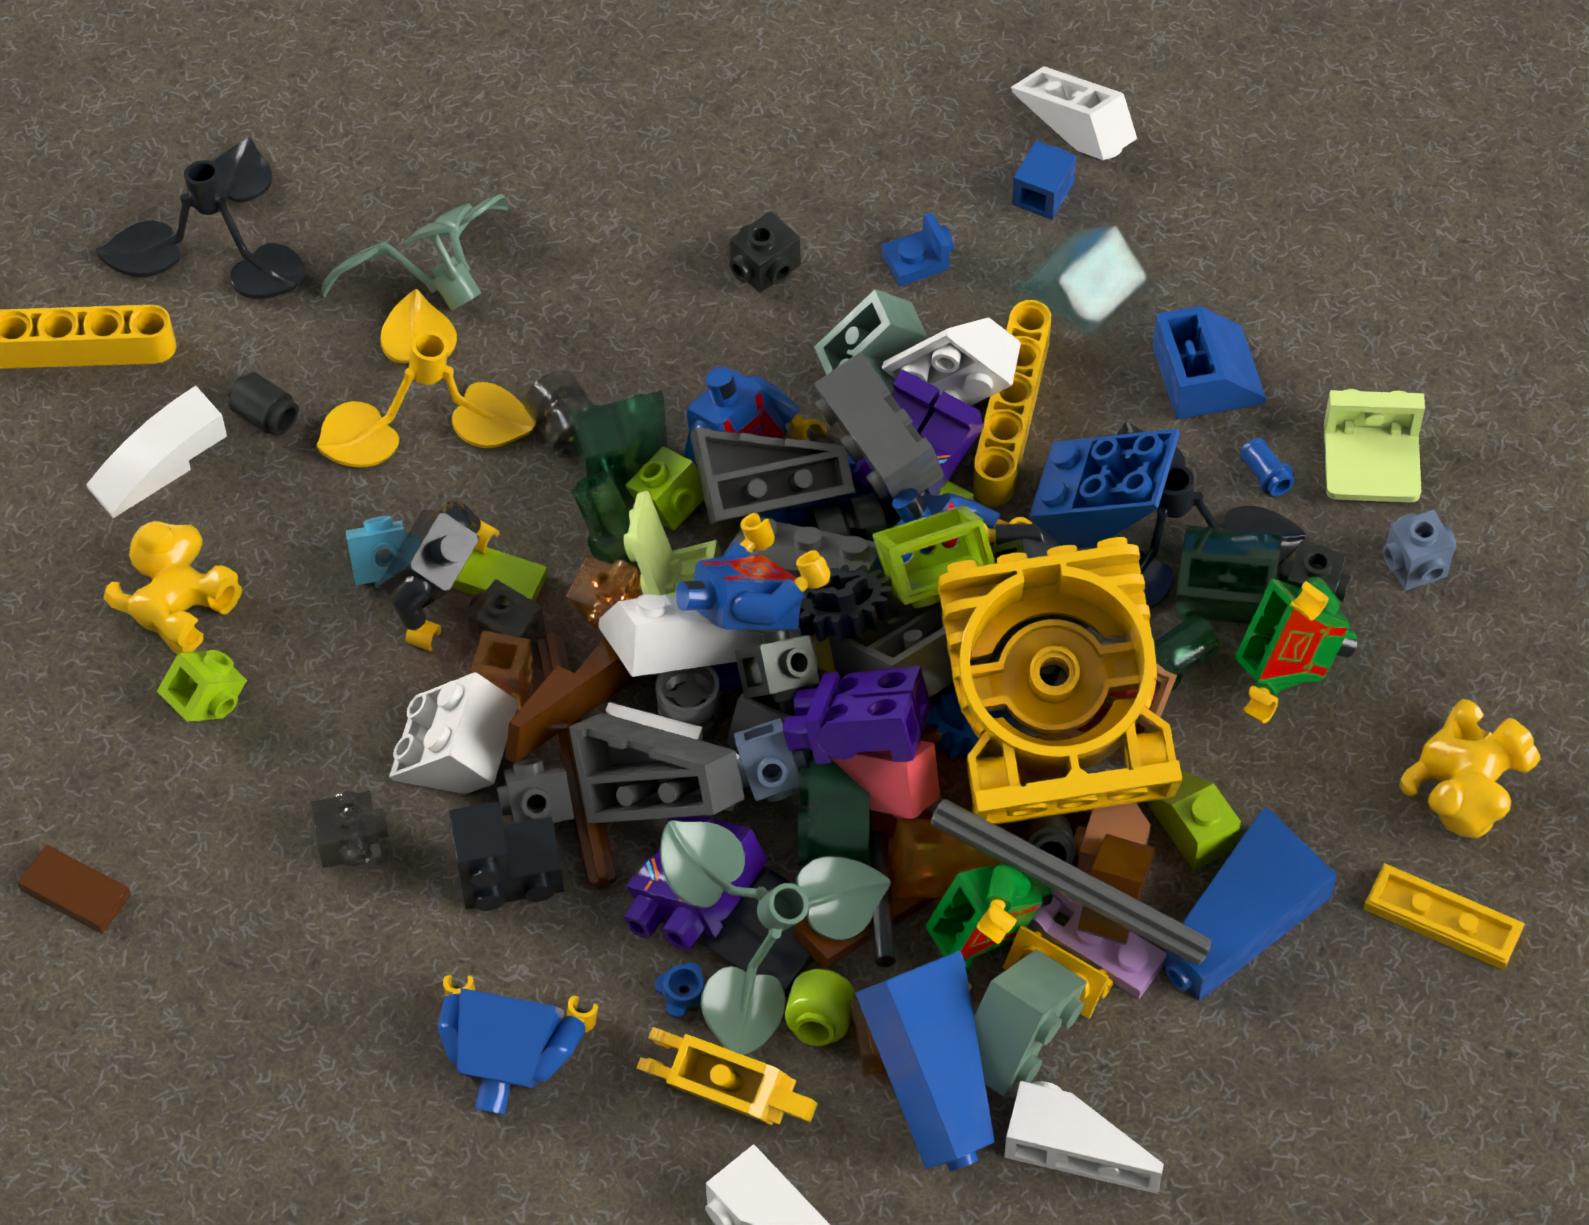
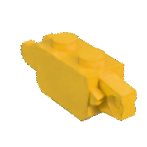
(728, 1079)

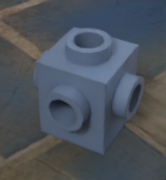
(1419, 549)
(767, 763)

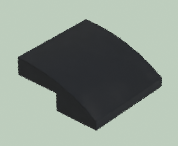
(744, 934)

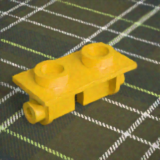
(1097, 980)

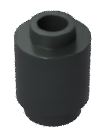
(262, 404)
(1051, 835)

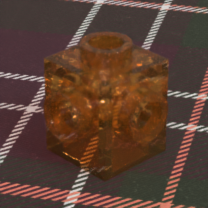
(601, 587)

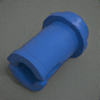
(1274, 476)

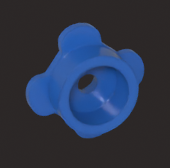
(680, 976)

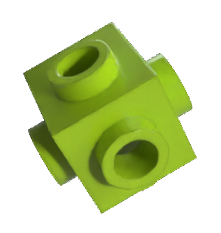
(671, 484)
(202, 685)

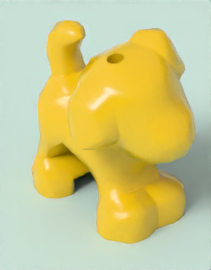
(165, 555)
(1467, 766)

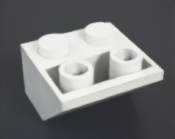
(962, 360)
(454, 736)

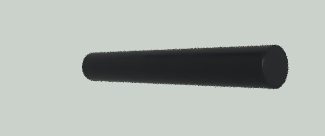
(883, 916)

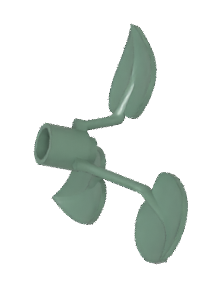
(451, 276)
(832, 891)

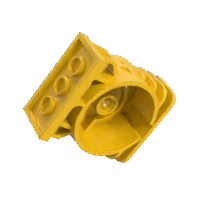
(1106, 594)

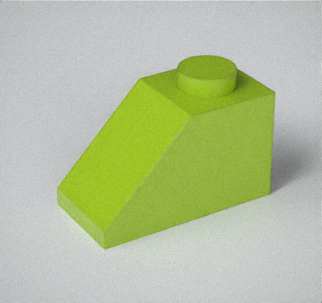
(1198, 821)

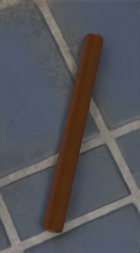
(591, 836)

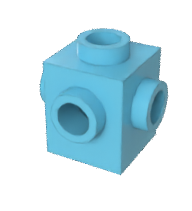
(367, 541)

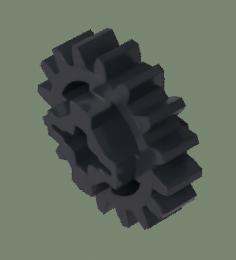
(847, 604)

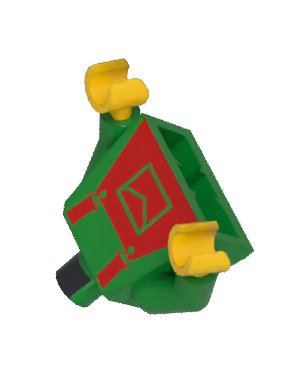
(1292, 641)
(985, 910)

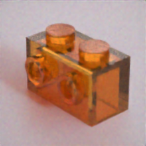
(928, 859)

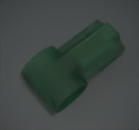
(604, 516)
(1186, 647)

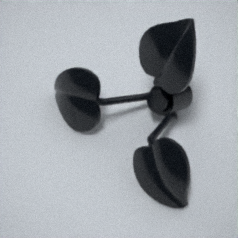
(237, 175)
(1178, 500)

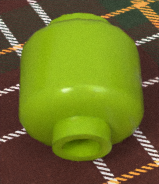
(819, 1007)

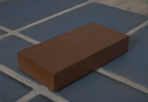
(74, 889)

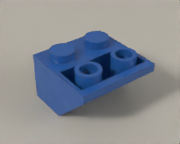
(1205, 363)

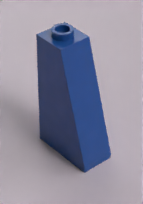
(1252, 902)
(933, 1058)

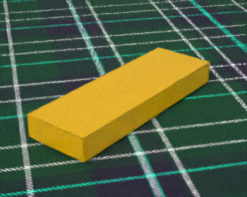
(1444, 916)

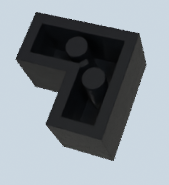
(504, 861)

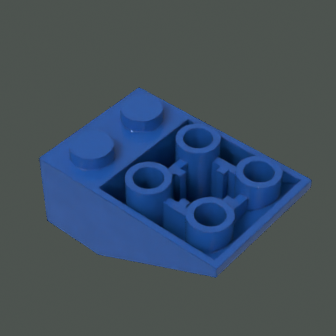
(1102, 485)

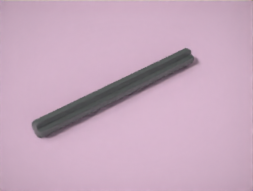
(1071, 882)

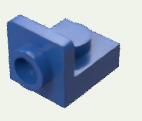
(919, 253)

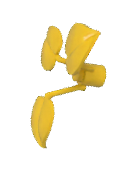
(425, 339)

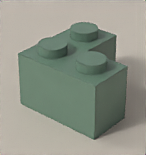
(877, 329)
(1022, 1015)

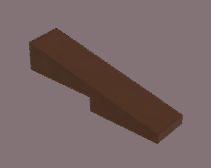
(565, 699)

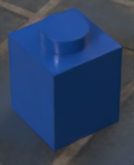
(1044, 179)

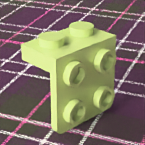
(1373, 445)
(649, 546)

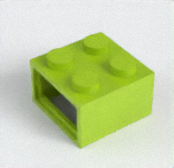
(918, 577)

